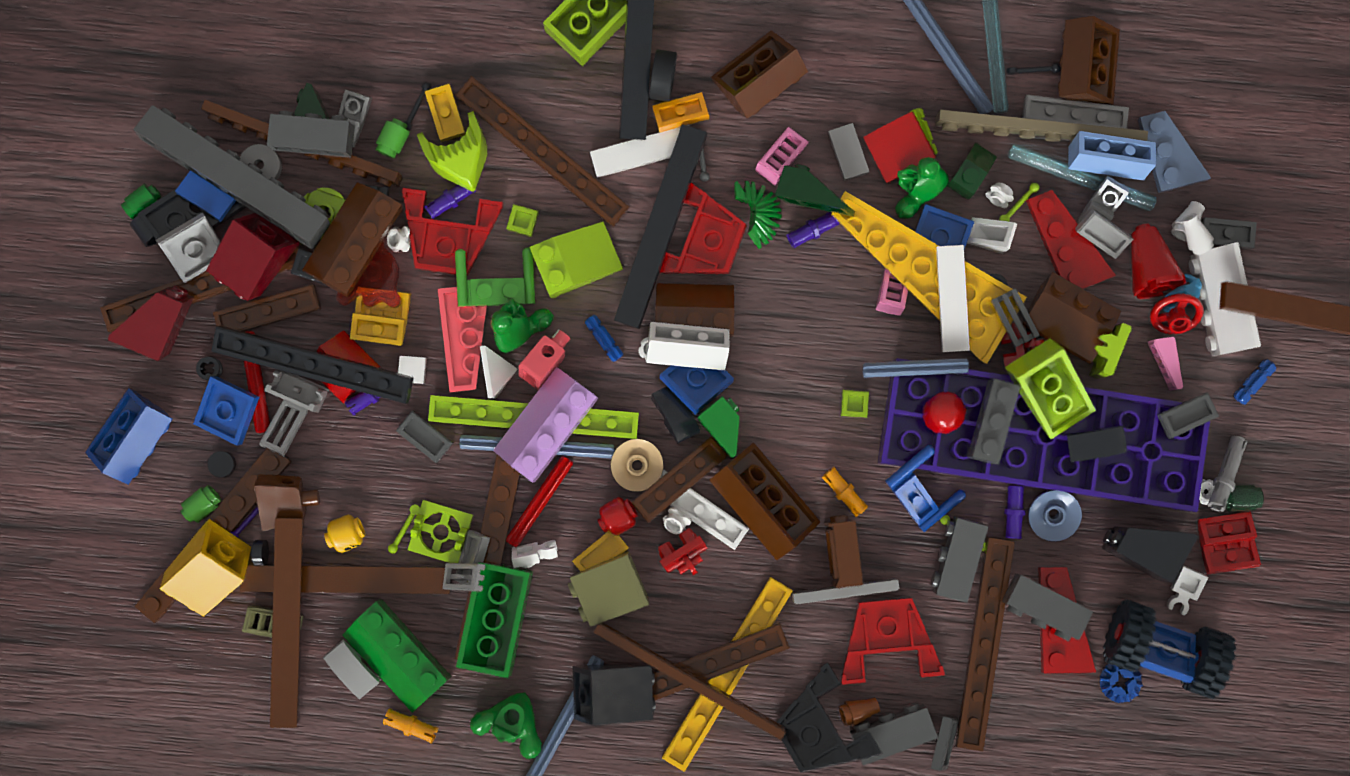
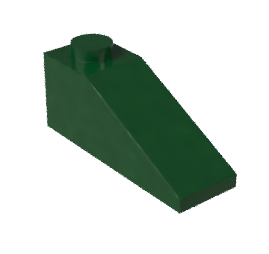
(804, 189)

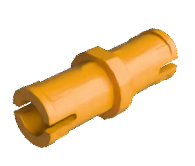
(844, 491)
(410, 725)

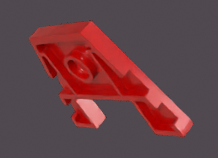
(437, 240)
(711, 240)
(884, 628)

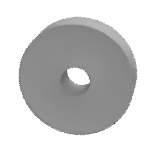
(263, 153)

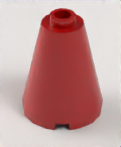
(1153, 264)

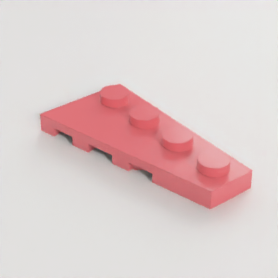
(462, 339)

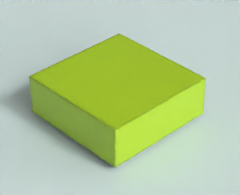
(522, 220)
(854, 403)

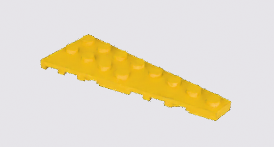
(914, 265)

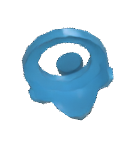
(1192, 288)

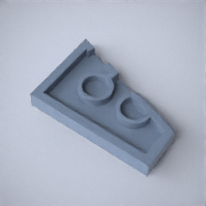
(1175, 160)

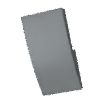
(355, 109)
(1106, 199)
(350, 669)

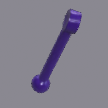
(236, 533)

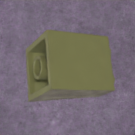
(608, 589)

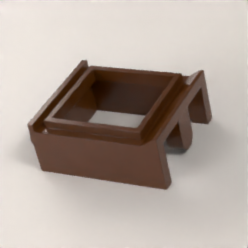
(843, 552)

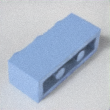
(1111, 155)

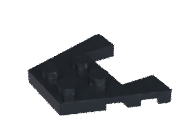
(811, 734)

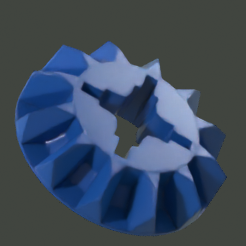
(1109, 677)

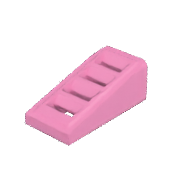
(772, 169)
(888, 301)
(1167, 359)

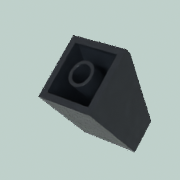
(1150, 551)
(613, 693)

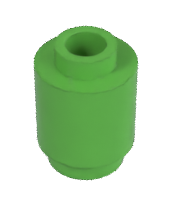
(392, 138)
(200, 504)

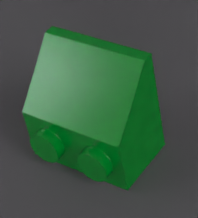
(722, 424)

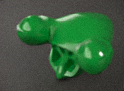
(922, 184)
(513, 326)
(509, 721)

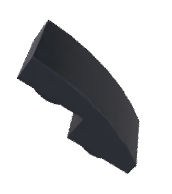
(676, 415)
(1097, 443)

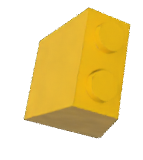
(207, 568)

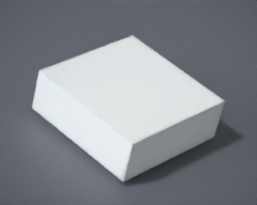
(413, 367)

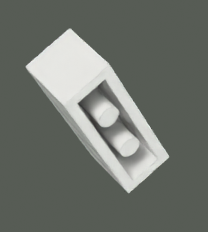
(687, 346)

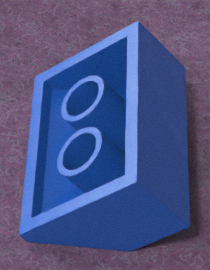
(128, 437)

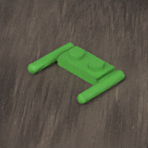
(497, 290)

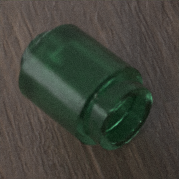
(1245, 498)

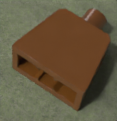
(282, 498)

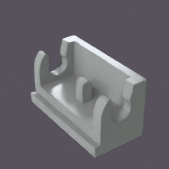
(297, 390)

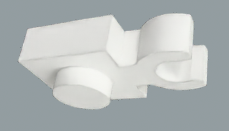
(530, 554)
(1187, 585)

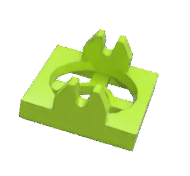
(1110, 352)
(426, 510)

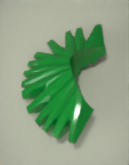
(761, 212)

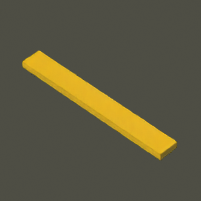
(705, 711)

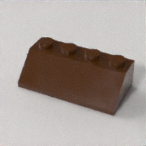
(353, 238)
(765, 501)

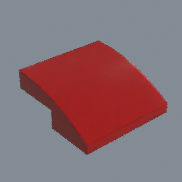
(898, 145)
(1228, 543)

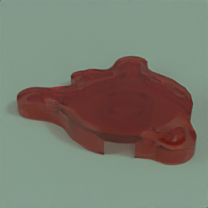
(377, 282)

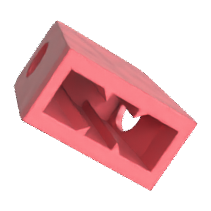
(536, 367)

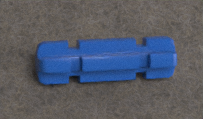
(603, 338)
(1254, 381)

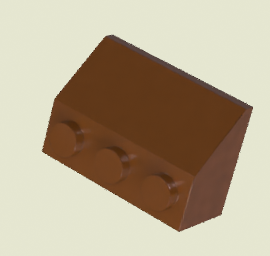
(1089, 61)
(760, 74)
(696, 305)
(1071, 317)

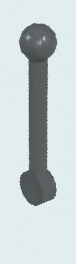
(704, 176)

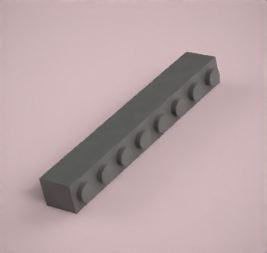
(232, 176)

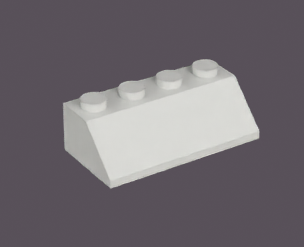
(1225, 329)

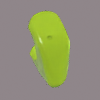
(459, 161)

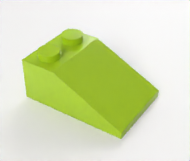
(576, 259)
(1051, 387)

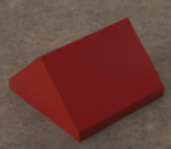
(345, 348)

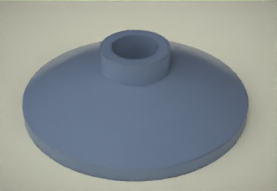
(1063, 523)

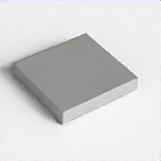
(190, 247)

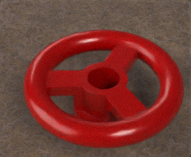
(1177, 318)

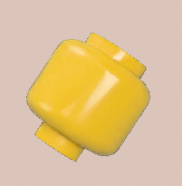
(344, 533)

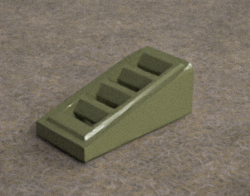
(250, 617)

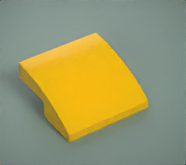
(380, 322)

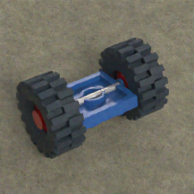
(1196, 659)

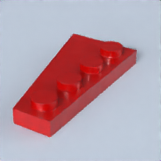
(1069, 251)
(1057, 653)

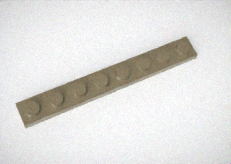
(1025, 127)

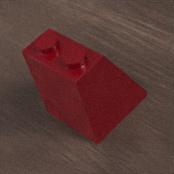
(251, 255)
(155, 324)

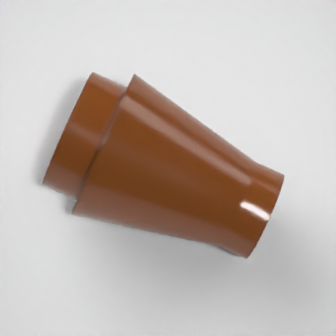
(856, 711)

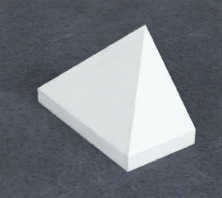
(992, 234)
(496, 372)

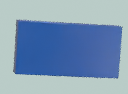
(205, 196)

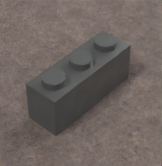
(310, 134)
(993, 421)
(959, 559)
(1046, 608)
(898, 731)

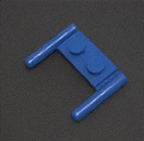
(915, 497)

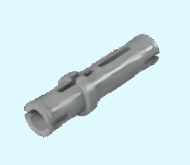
(1224, 482)

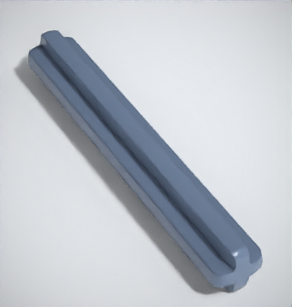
(911, 368)

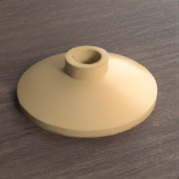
(625, 456)

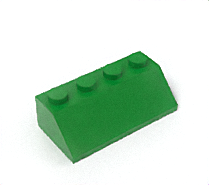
(495, 620)
(396, 655)

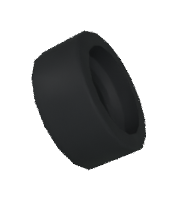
(662, 75)

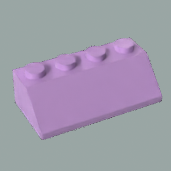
(545, 424)

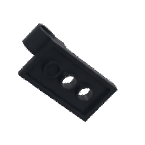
(169, 214)

